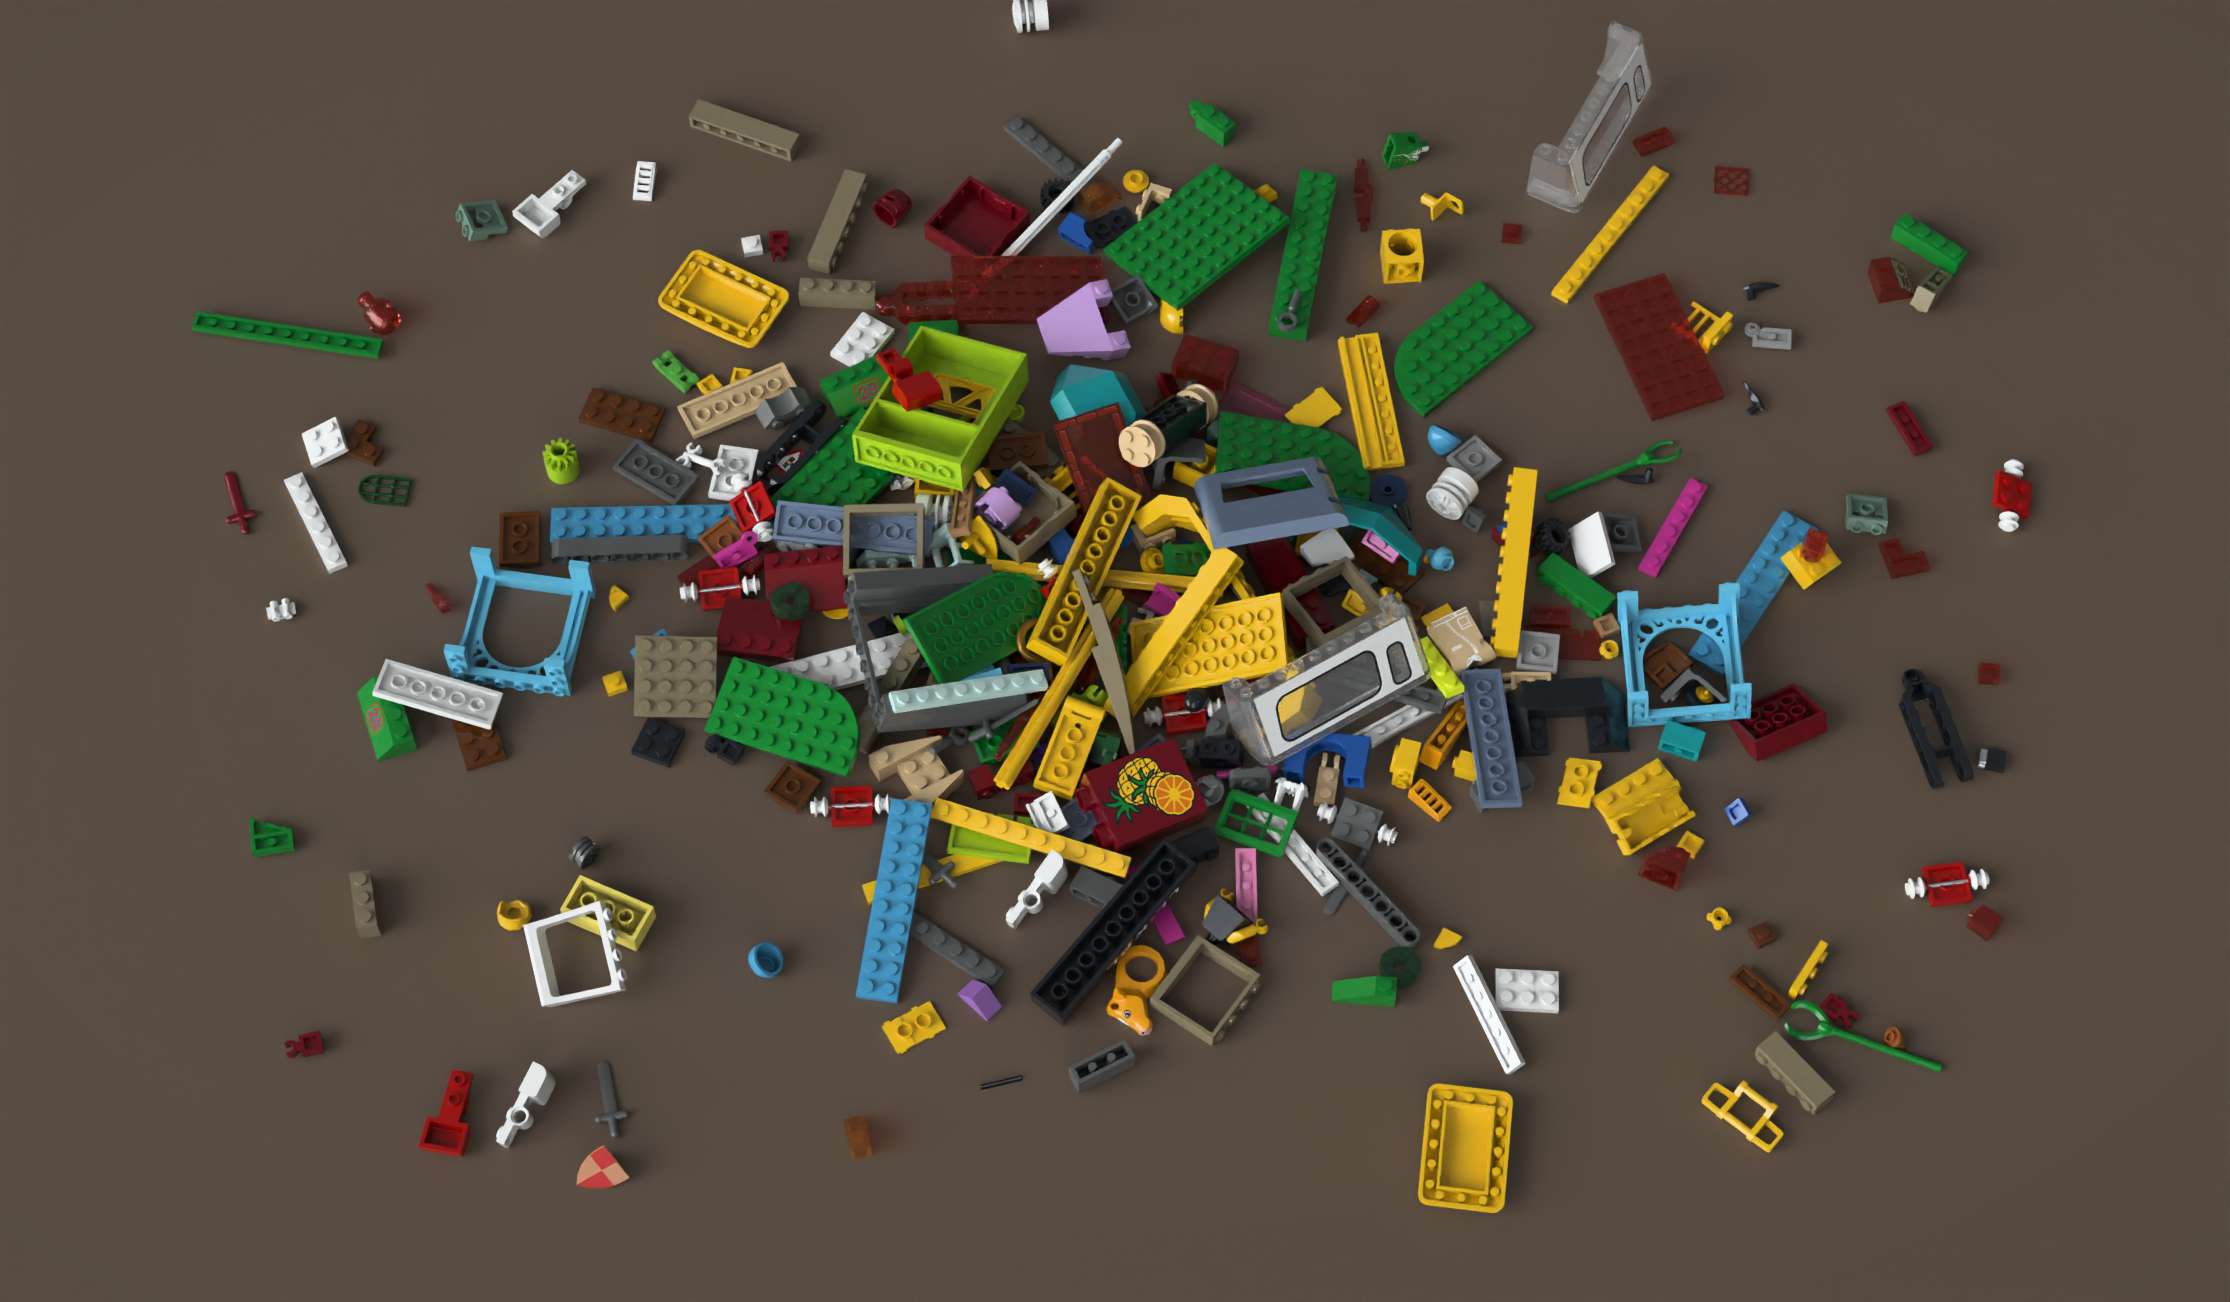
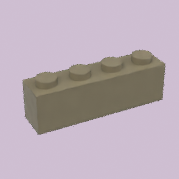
(837, 293)
(1794, 1073)

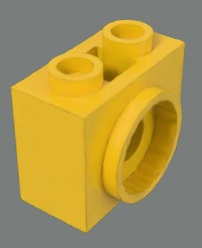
(1405, 763)

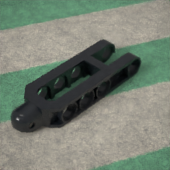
(798, 430)
(1918, 689)

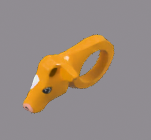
(1130, 996)

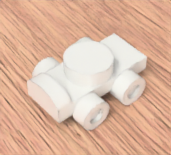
(901, 483)
(282, 611)

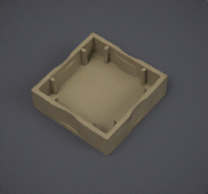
(1048, 505)

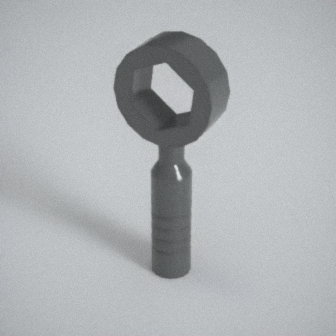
(1289, 315)
(952, 739)

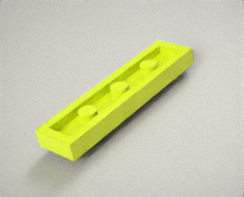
(1440, 671)

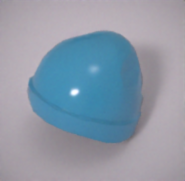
(1442, 440)
(766, 960)

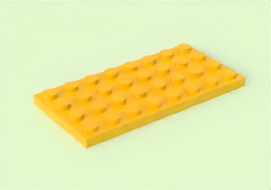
(1232, 641)

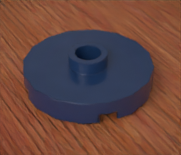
(1391, 483)

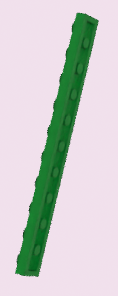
(287, 335)

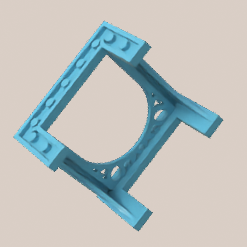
(1726, 613)
(557, 668)

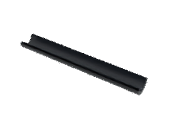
(1001, 1082)

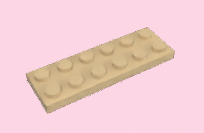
(734, 400)

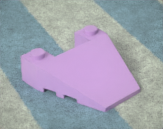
(1078, 328)

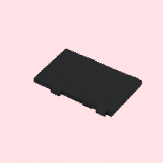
(1109, 227)

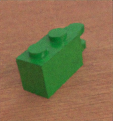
(1212, 122)

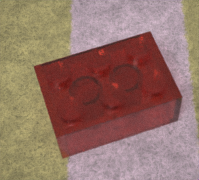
(1205, 362)

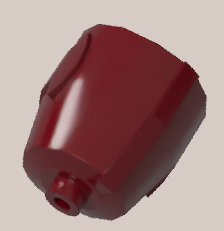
(892, 207)

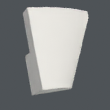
(1325, 548)

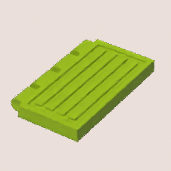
(978, 845)

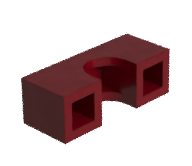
(983, 785)

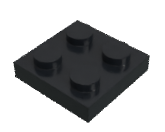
(658, 742)

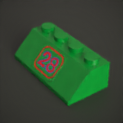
(853, 387)
(386, 724)

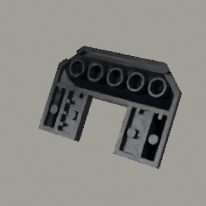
(1570, 697)

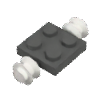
(1357, 823)

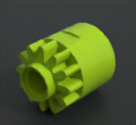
(561, 461)

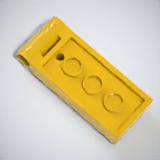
(1069, 748)

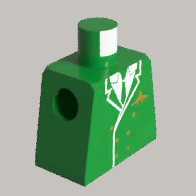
(1403, 149)

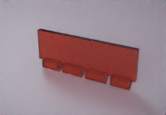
(1573, 646)

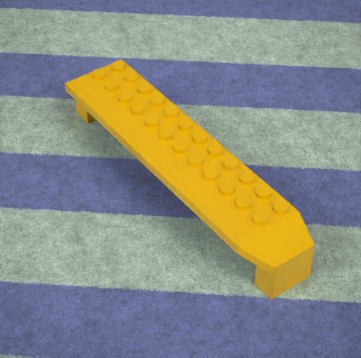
(1173, 511)

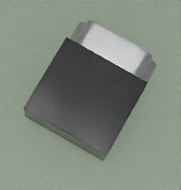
(1992, 760)

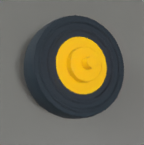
(1697, 695)

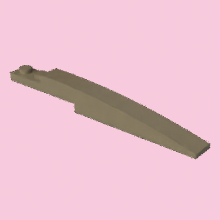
(1108, 661)

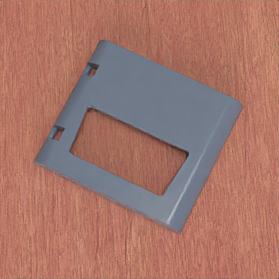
(1273, 514)

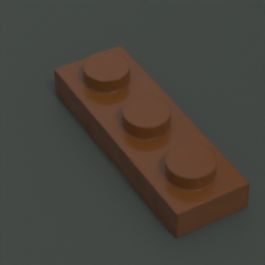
(1760, 992)

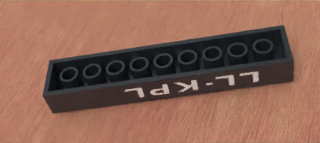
(1113, 932)

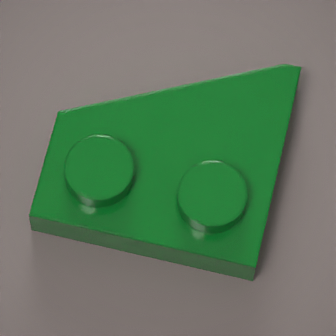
(270, 839)

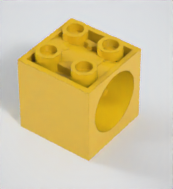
(1401, 268)

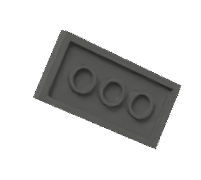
(656, 472)

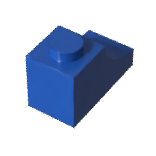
(1073, 231)

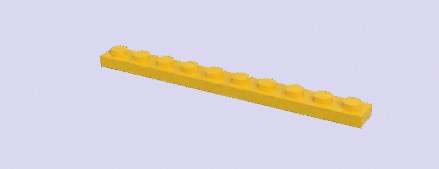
(1610, 234)
(1031, 837)

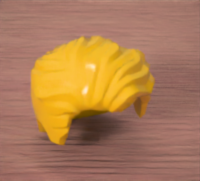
(513, 914)

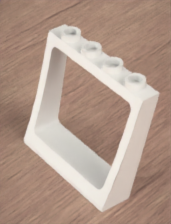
(543, 964)

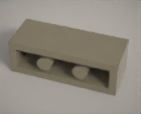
(365, 904)

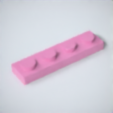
(1246, 882)

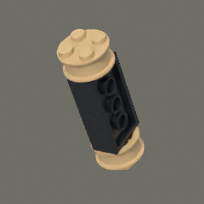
(1168, 424)

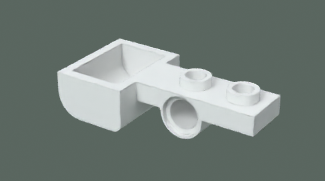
(541, 213)
(1050, 877)
(535, 1087)

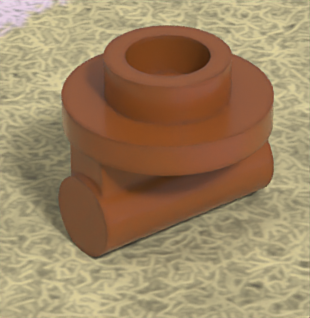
(1894, 1038)

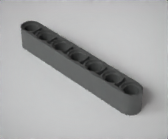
(620, 549)
(1369, 903)

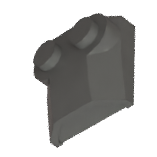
(1132, 300)
(1622, 532)

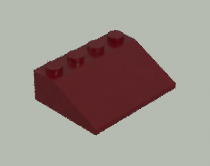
(814, 569)
(753, 632)
(1779, 722)

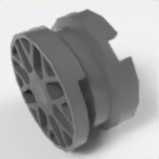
(584, 853)

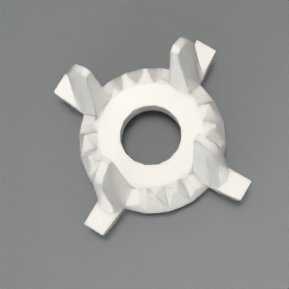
(1289, 787)

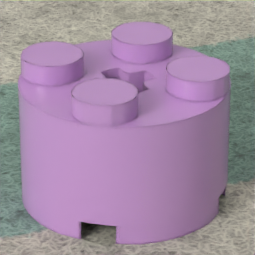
(998, 508)

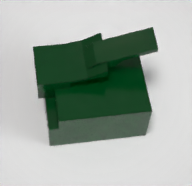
(1106, 747)

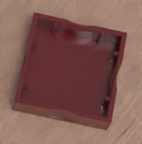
(976, 222)

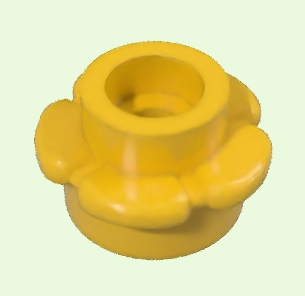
(1611, 645)

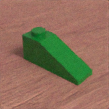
(1366, 991)

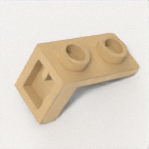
(1153, 193)
(1143, 543)

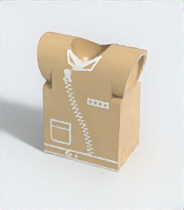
(1460, 641)

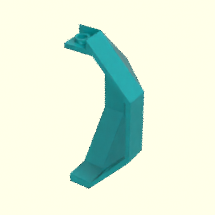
(1088, 388)
(1386, 525)

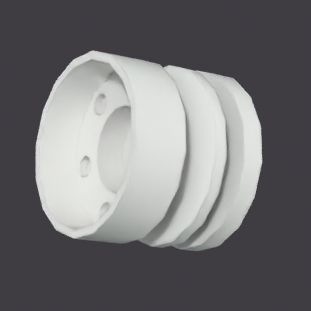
(1030, 12)
(1452, 493)
(940, 510)

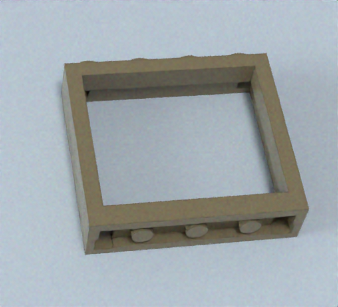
(882, 510)
(1320, 576)
(1202, 946)

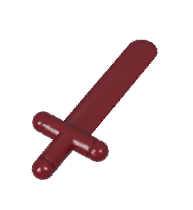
(240, 514)

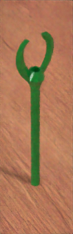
(1644, 459)
(1826, 1028)

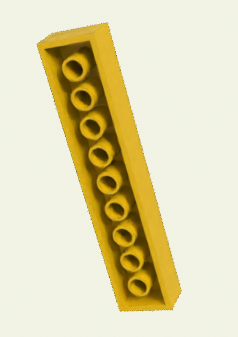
(1092, 554)

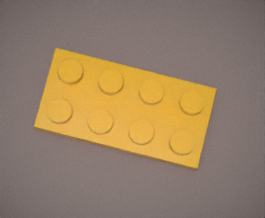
(1632, 788)

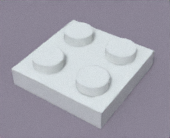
(325, 442)

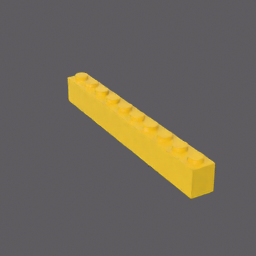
(1515, 562)
(1179, 626)

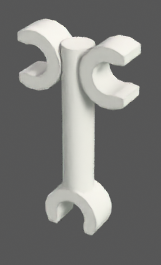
(692, 454)

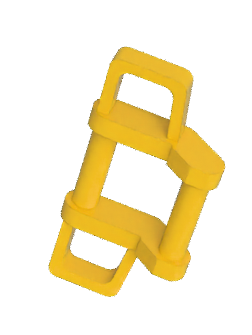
(1724, 1113)

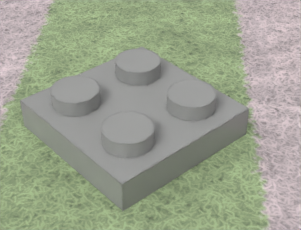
(1474, 459)
(1538, 652)

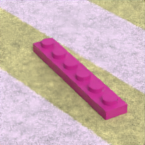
(1672, 527)

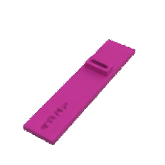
(1165, 922)

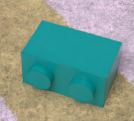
(1681, 740)

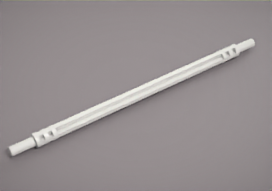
(1062, 200)

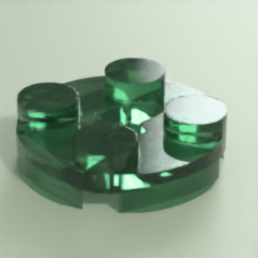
(790, 591)
(1402, 956)

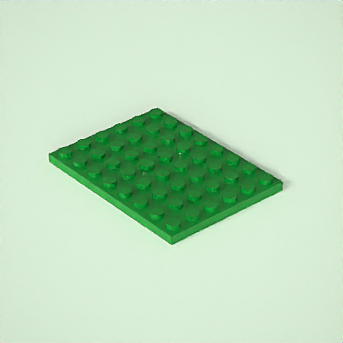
(1196, 236)

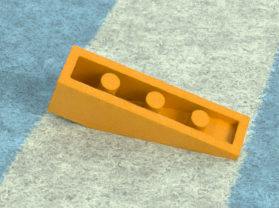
(1444, 737)

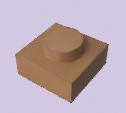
(1606, 626)

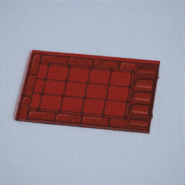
(1093, 454)

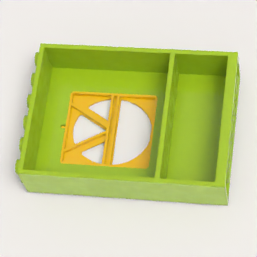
(934, 445)

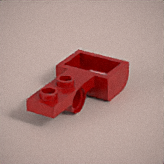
(909, 389)
(446, 1132)

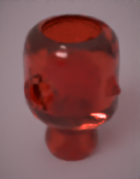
(379, 313)

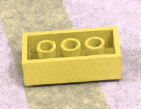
(630, 916)

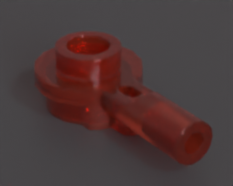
(1020, 535)
(441, 603)

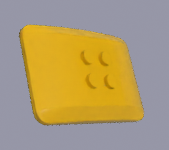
(723, 299)
(1465, 1148)

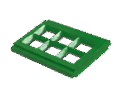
(1262, 805)

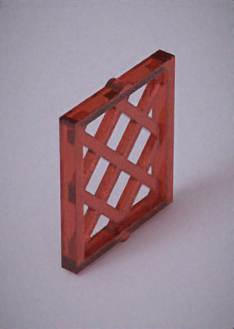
(1737, 176)

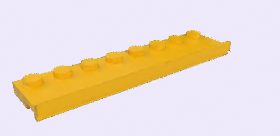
(1370, 402)

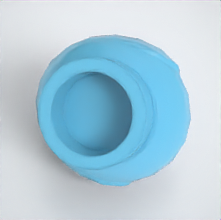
(1439, 559)

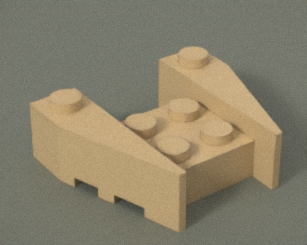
(918, 769)

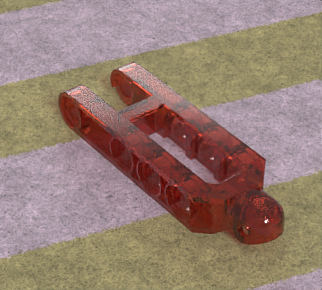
(894, 306)

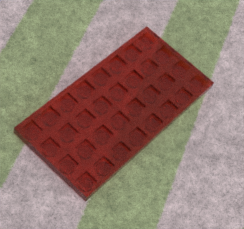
(1018, 286)
(1658, 346)

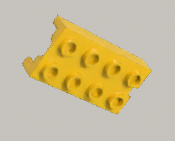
(1649, 817)

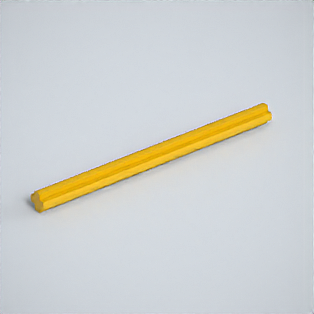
(1114, 578)
(1054, 696)

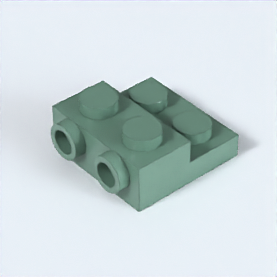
(480, 219)
(1866, 514)

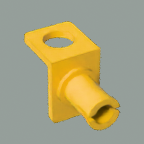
(1437, 206)

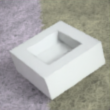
(752, 246)

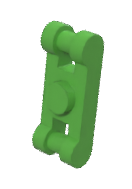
(676, 371)

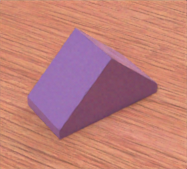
(981, 999)

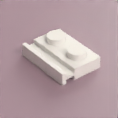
(1048, 814)

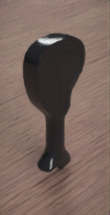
(1337, 585)

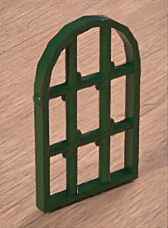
(393, 486)

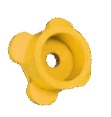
(1719, 912)

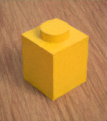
(1464, 766)

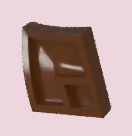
(1665, 664)

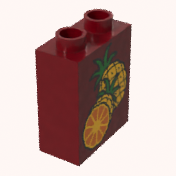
(1141, 798)

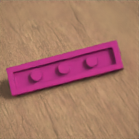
(1162, 600)

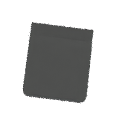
(1186, 451)
(1673, 692)
(1250, 780)

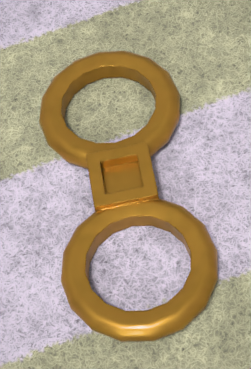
(1020, 641)

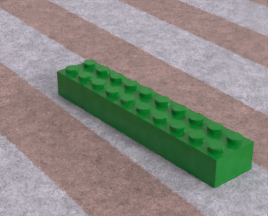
(1304, 251)

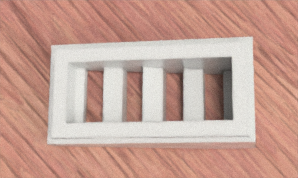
(644, 169)

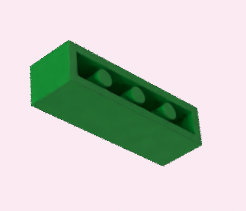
(1929, 244)
(1575, 587)

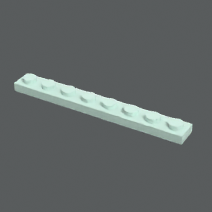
(968, 691)

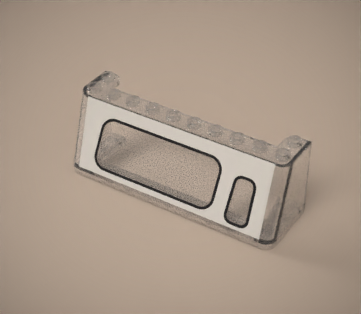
(1570, 172)
(1328, 685)

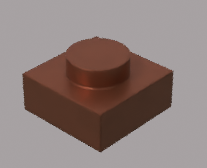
(1762, 935)

